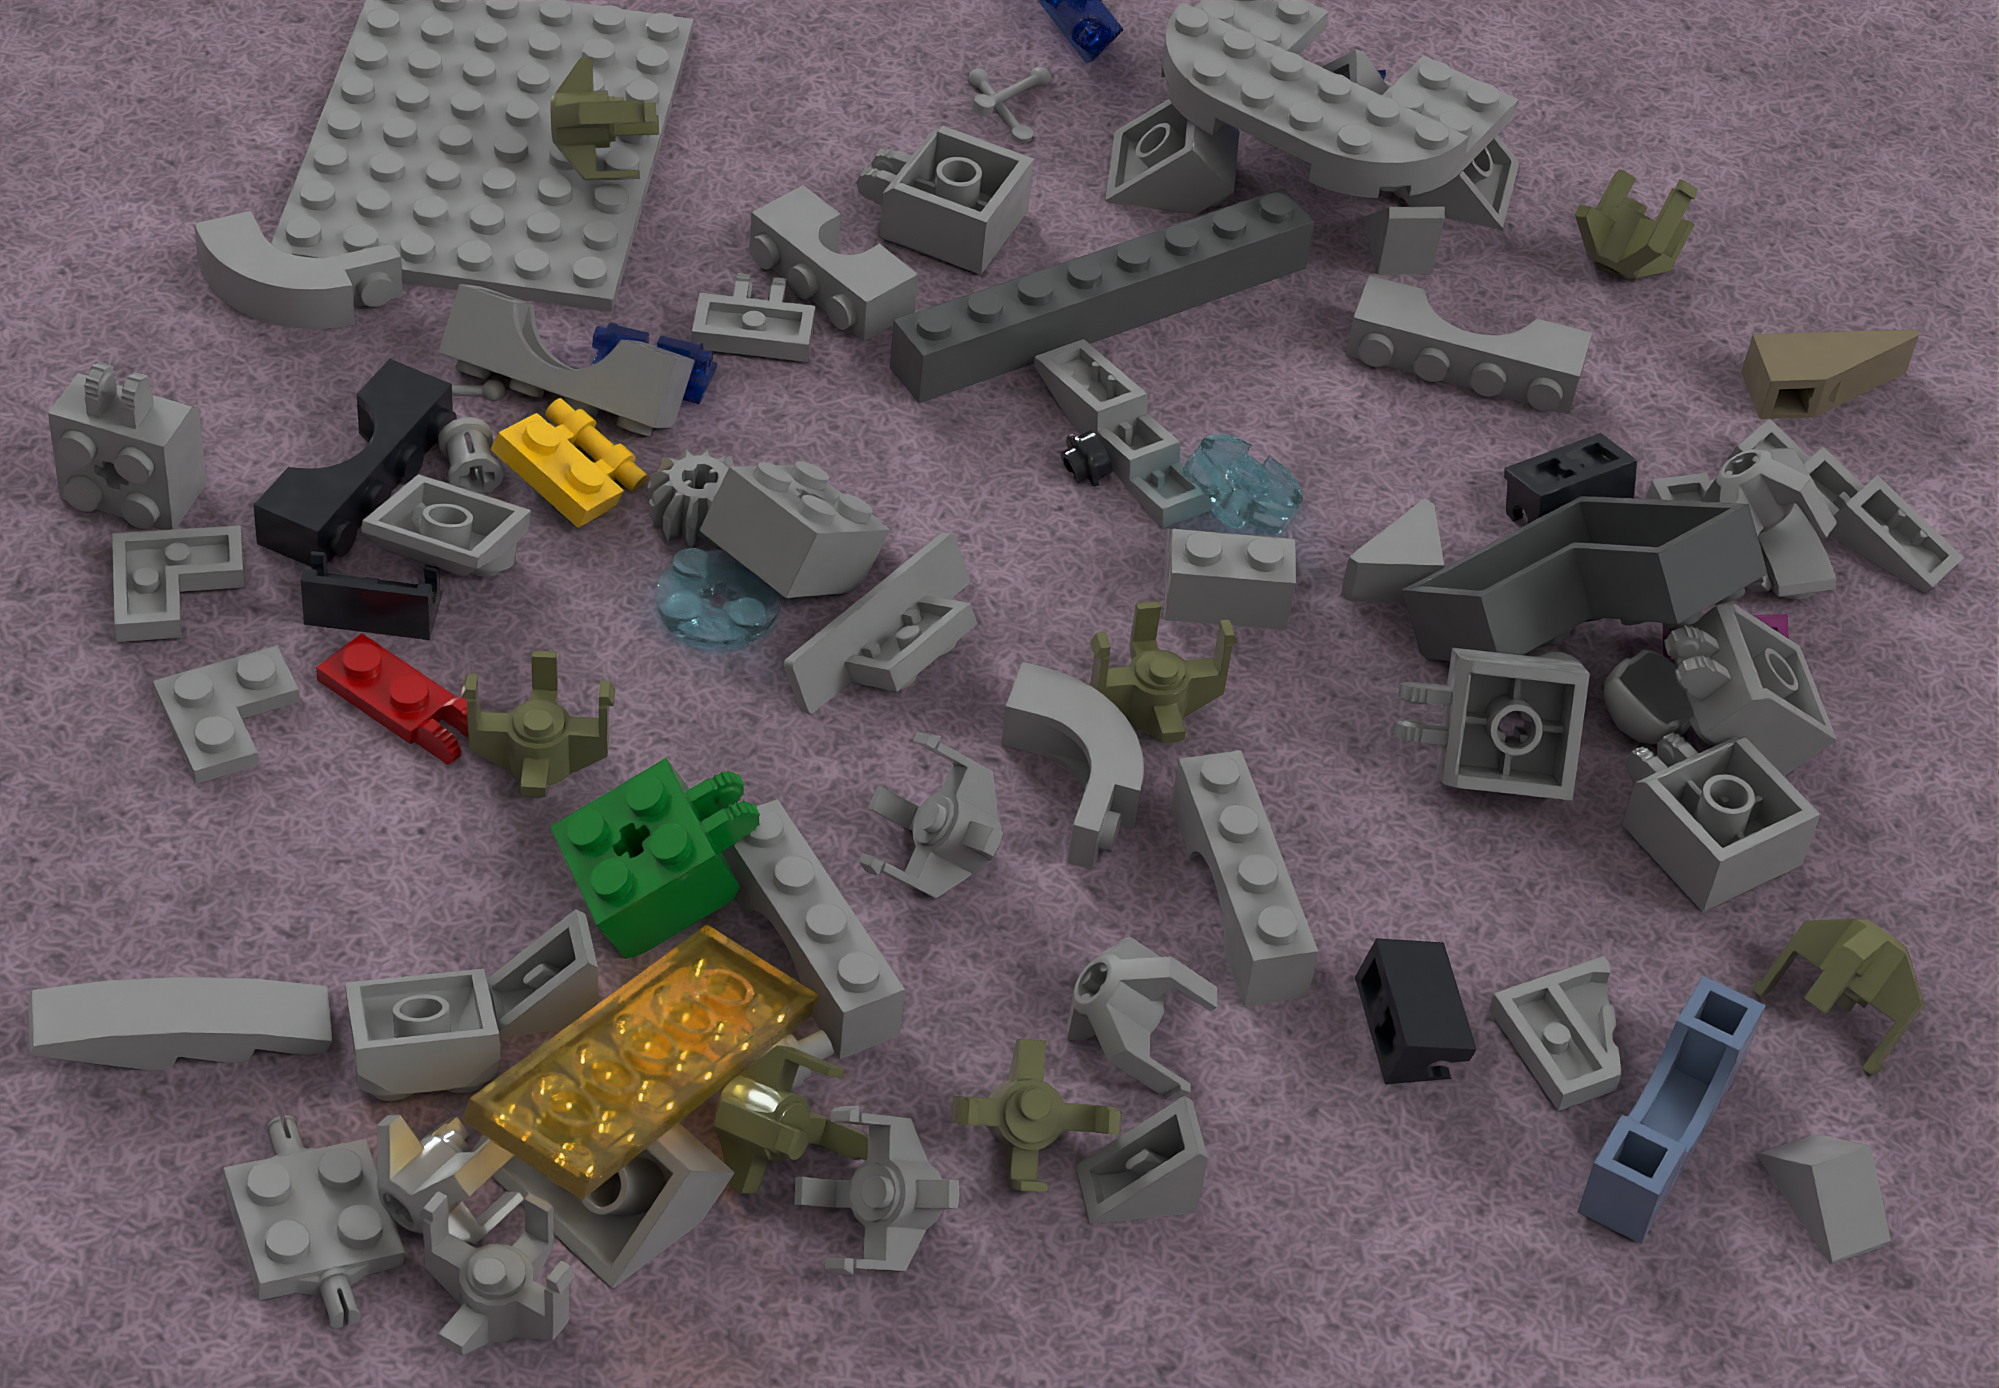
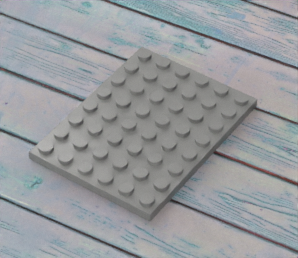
(451, 152)

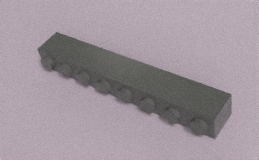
(1100, 294)

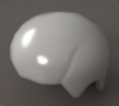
(1646, 698)

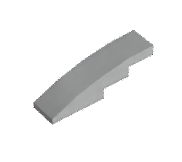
(1115, 408)
(1870, 516)
(159, 1019)

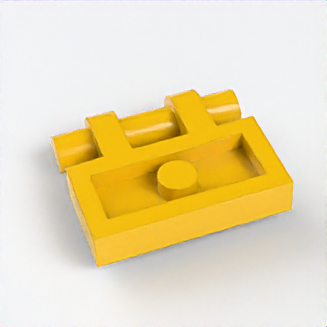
(559, 471)

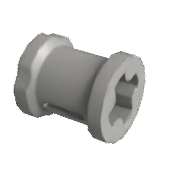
(455, 450)

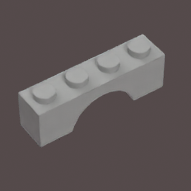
(1402, 331)
(501, 336)
(1261, 913)
(830, 948)

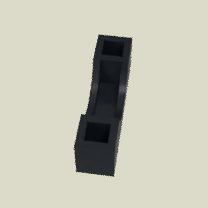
(325, 506)

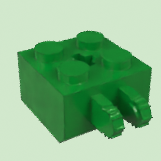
(655, 853)

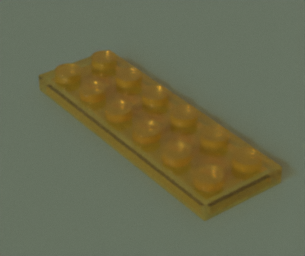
(640, 1061)

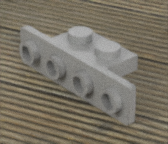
(889, 630)

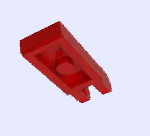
(396, 696)

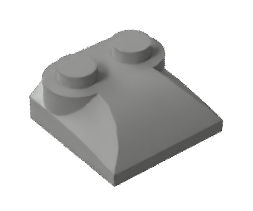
(449, 528)
(423, 1033)

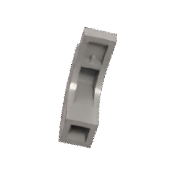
(289, 287)
(1089, 737)

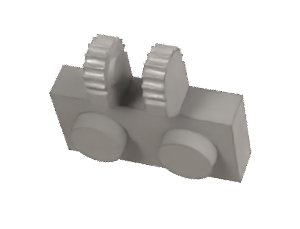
(754, 325)

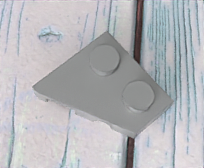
(1564, 1031)

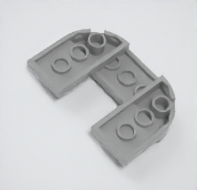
(1245, 70)

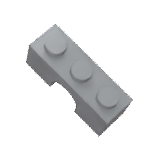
(801, 243)

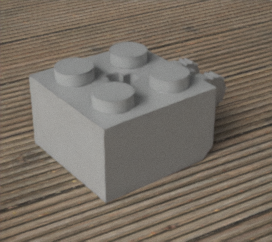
(950, 197)
(126, 449)
(795, 529)
(1749, 685)
(1474, 748)
(1716, 817)

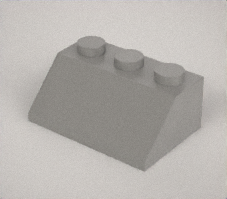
(636, 1209)

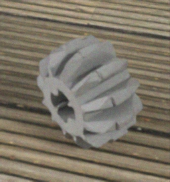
(684, 493)

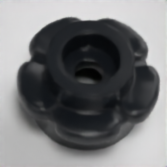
(1086, 458)

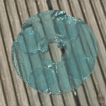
(1243, 486)
(689, 614)

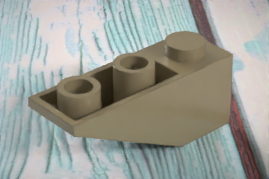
(1821, 370)

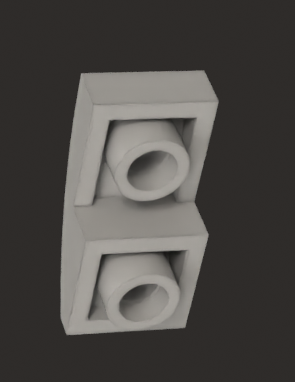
(1796, 558)

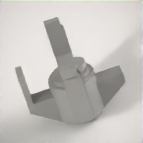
(1771, 486)
(952, 830)
(1123, 1002)
(416, 1170)
(890, 1193)
(497, 1280)

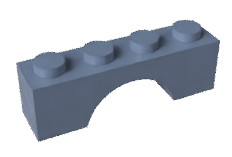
(1673, 1111)

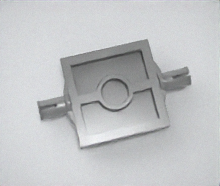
(312, 1220)

